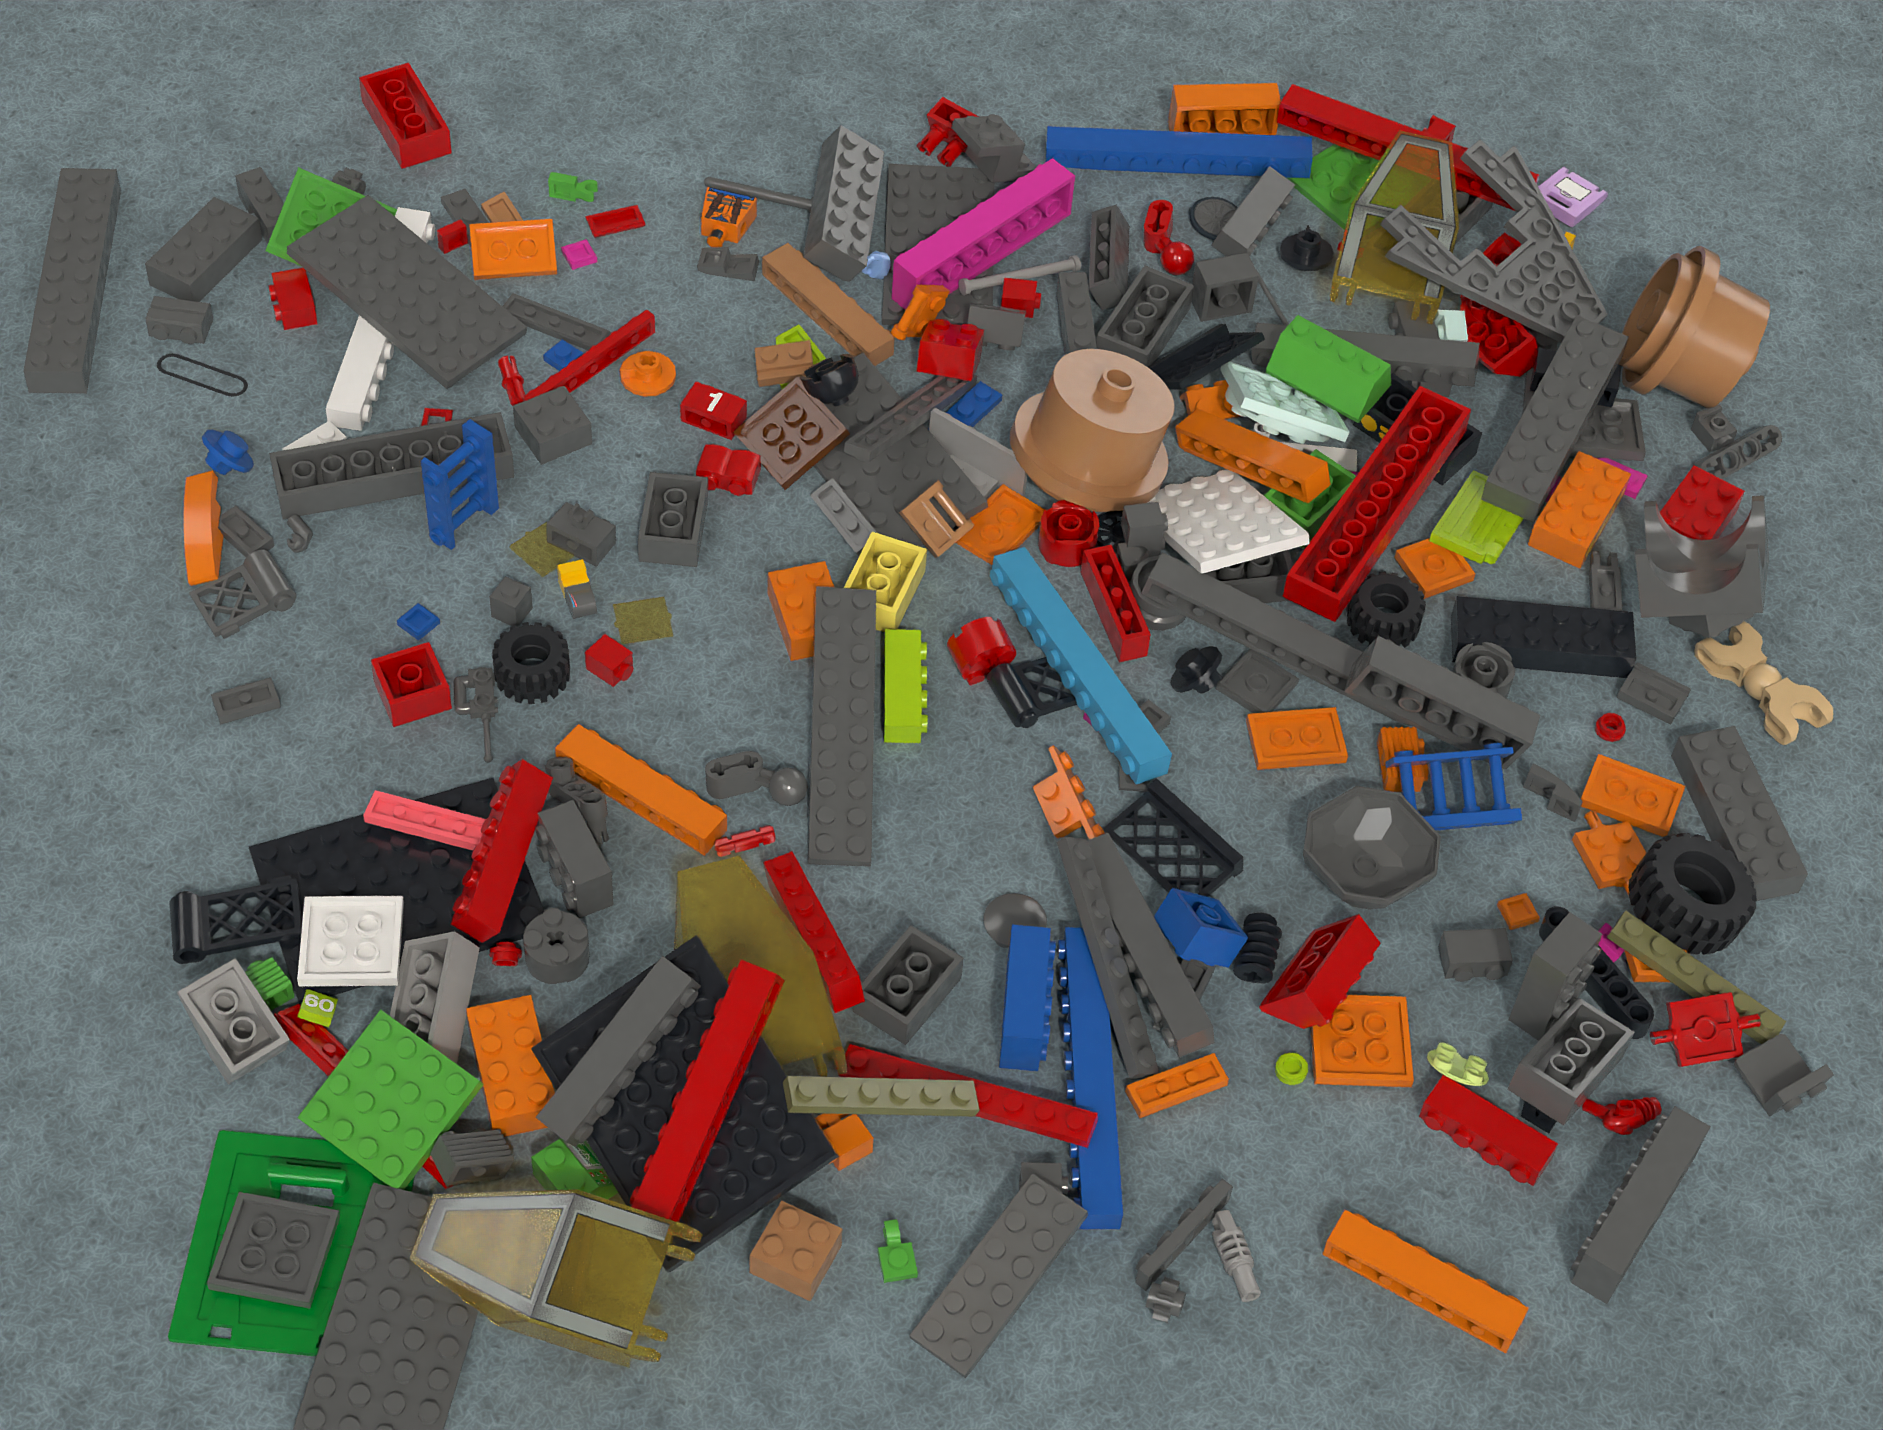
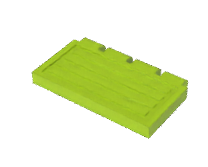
(1475, 526)

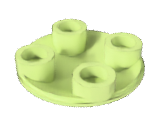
(1461, 1070)

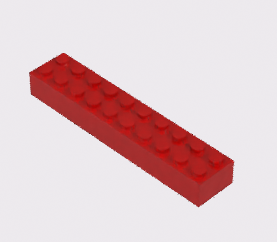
(1376, 504)

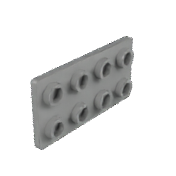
(978, 456)

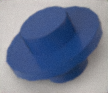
(226, 452)

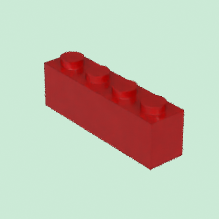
(1115, 603)
(1488, 1131)

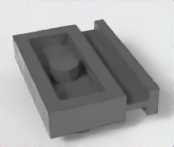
(1653, 693)

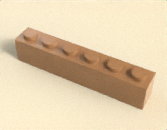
(827, 304)

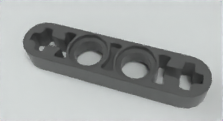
(1736, 452)

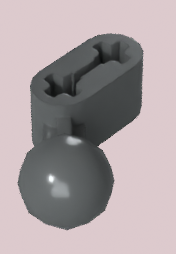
(745, 773)

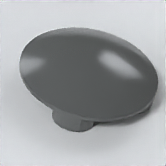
(1010, 910)

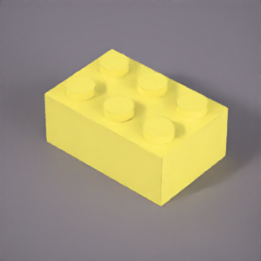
(893, 571)

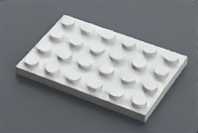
(1224, 522)

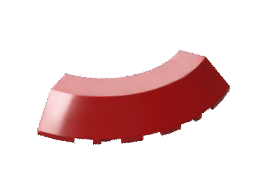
(1503, 342)

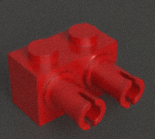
(940, 122)

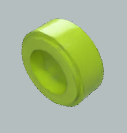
(1291, 1068)

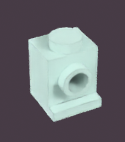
(1451, 325)

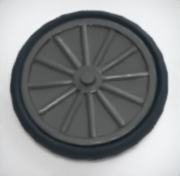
(1211, 215)

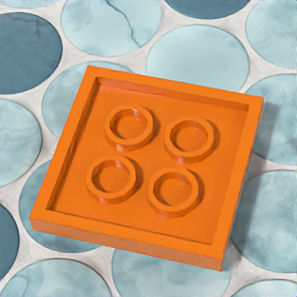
(1364, 1044)

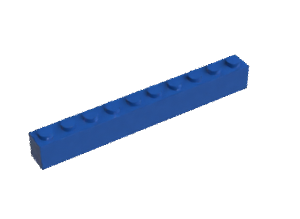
(1179, 151)
(1091, 1083)

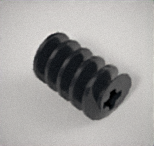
(1259, 952)

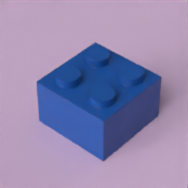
(1200, 928)

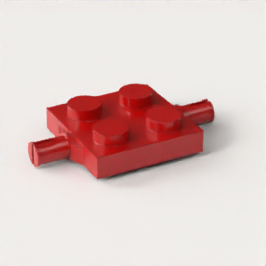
(1705, 1029)

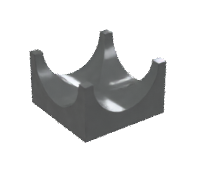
(1703, 575)

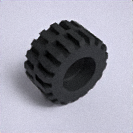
(1390, 593)
(536, 680)

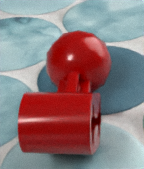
(1175, 257)

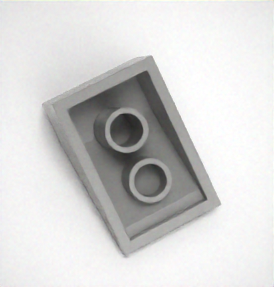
(233, 1021)

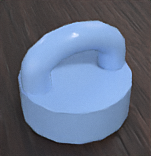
(877, 265)

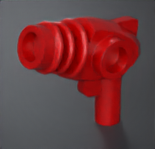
(1625, 1114)

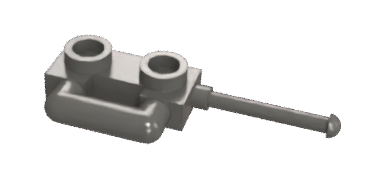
(483, 703)

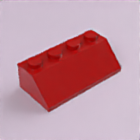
(1322, 973)

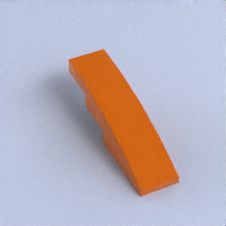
(201, 533)

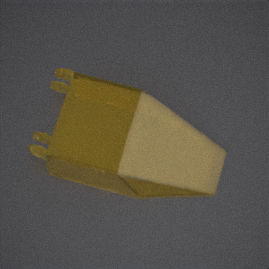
(742, 921)

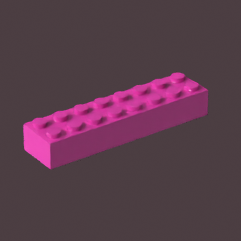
(986, 232)

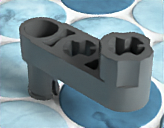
(588, 799)

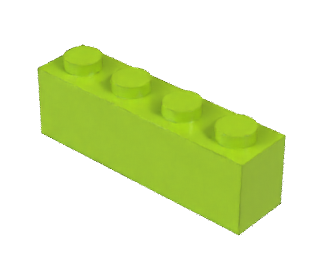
(903, 686)

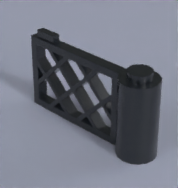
(1019, 695)
(192, 920)

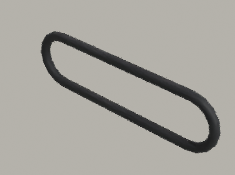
(198, 383)

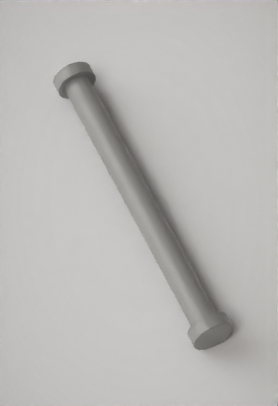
(1072, 263)

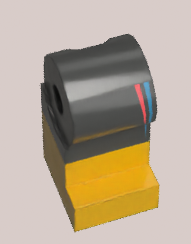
(576, 588)

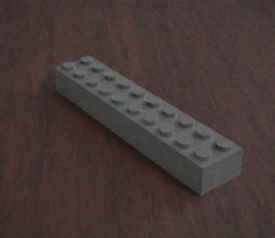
(72, 281)

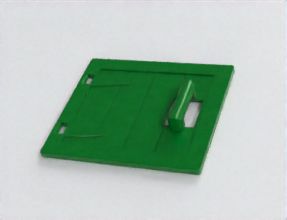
(261, 1167)

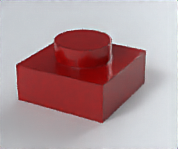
(452, 236)

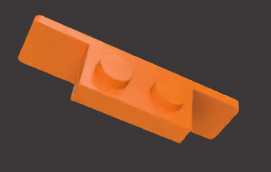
(1063, 799)

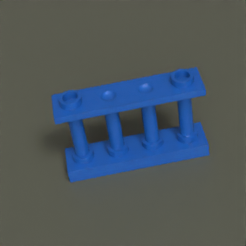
(480, 485)
(1471, 814)

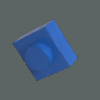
(561, 355)

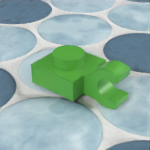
(568, 188)
(896, 1259)

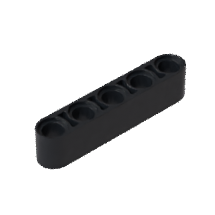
(1607, 983)

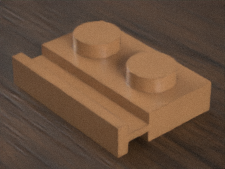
(782, 362)

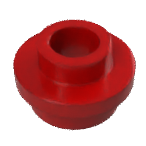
(1610, 720)
(505, 954)

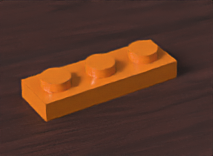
(1176, 1085)

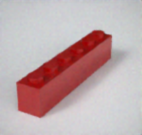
(501, 851)
(808, 917)

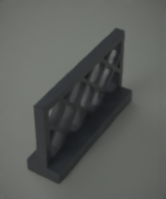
(1203, 356)
(1189, 825)

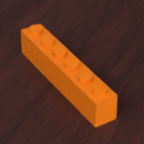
(1253, 455)
(643, 789)
(1425, 1280)

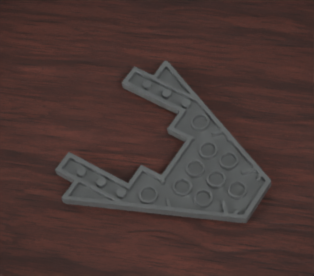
(1535, 284)

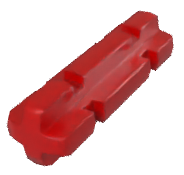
(744, 840)

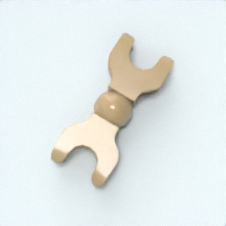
(1778, 697)

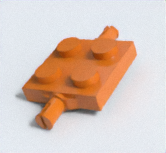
(1609, 851)

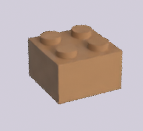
(795, 1250)

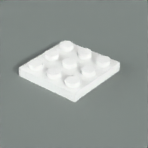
(351, 941)

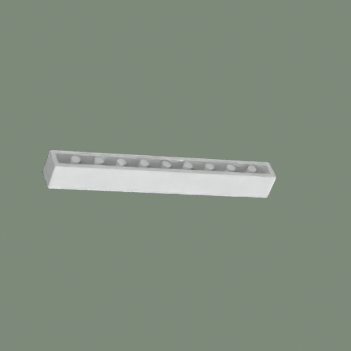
(367, 353)

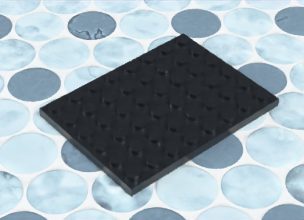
(380, 861)
(759, 1145)

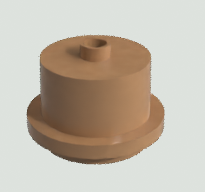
(1692, 330)
(1096, 431)

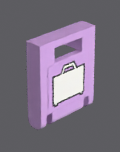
(1574, 192)

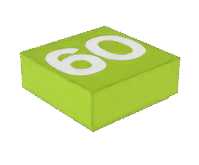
(317, 1008)

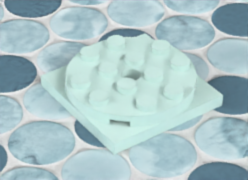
(1280, 406)

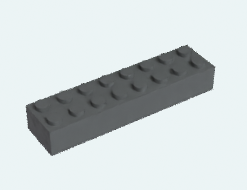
(1554, 418)
(375, 466)

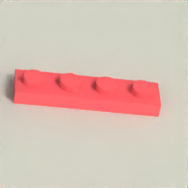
(424, 820)

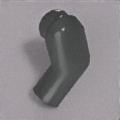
(301, 536)

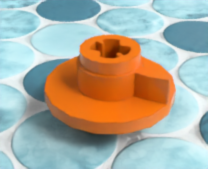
(647, 373)

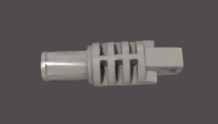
(1235, 1255)

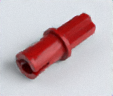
(512, 380)

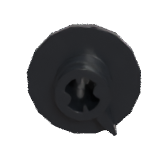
(1306, 251)
(1197, 670)

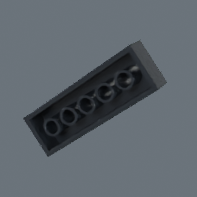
(1548, 635)

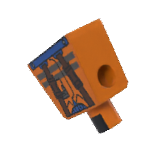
(726, 216)

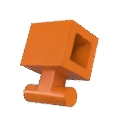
(847, 1136)

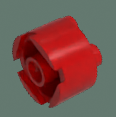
(1066, 533)
(981, 648)

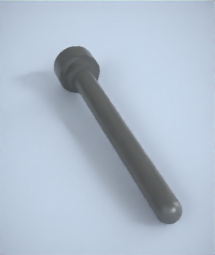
(759, 193)

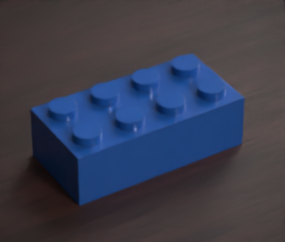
(1027, 998)

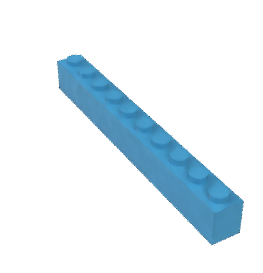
(1081, 666)

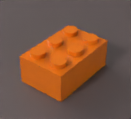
(793, 604)

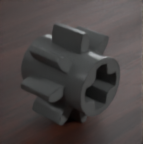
(350, 179)
(1165, 1299)

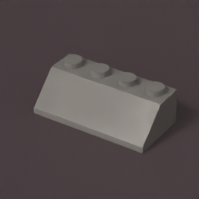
(436, 989)

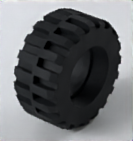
(1707, 872)

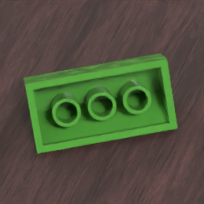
(1329, 369)

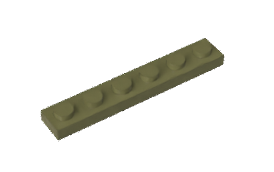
(1689, 972)
(880, 1096)

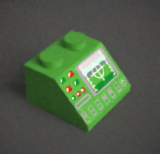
(570, 1168)

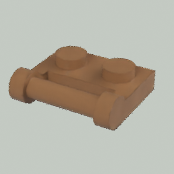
(930, 525)

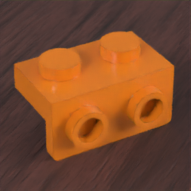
(1209, 400)

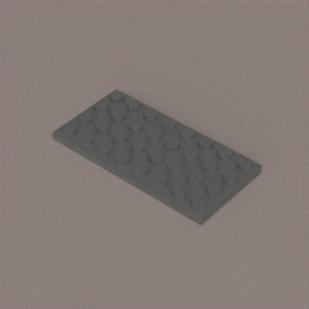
(920, 204)
(407, 291)
(901, 471)
(391, 1333)

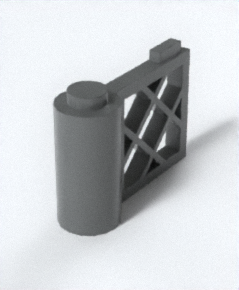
(266, 585)

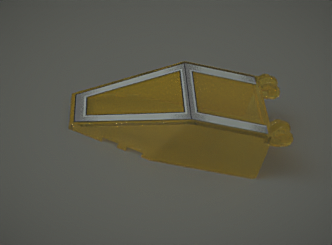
(1422, 179)
(554, 1265)

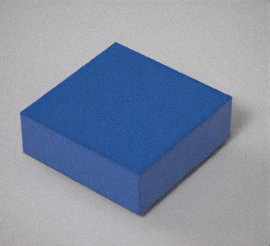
(418, 621)

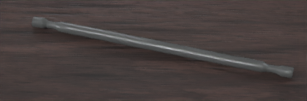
(1272, 301)

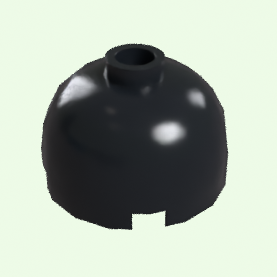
(832, 380)

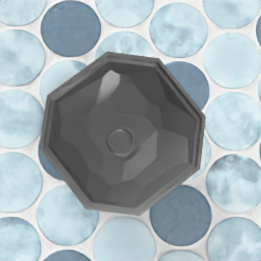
(1371, 847)

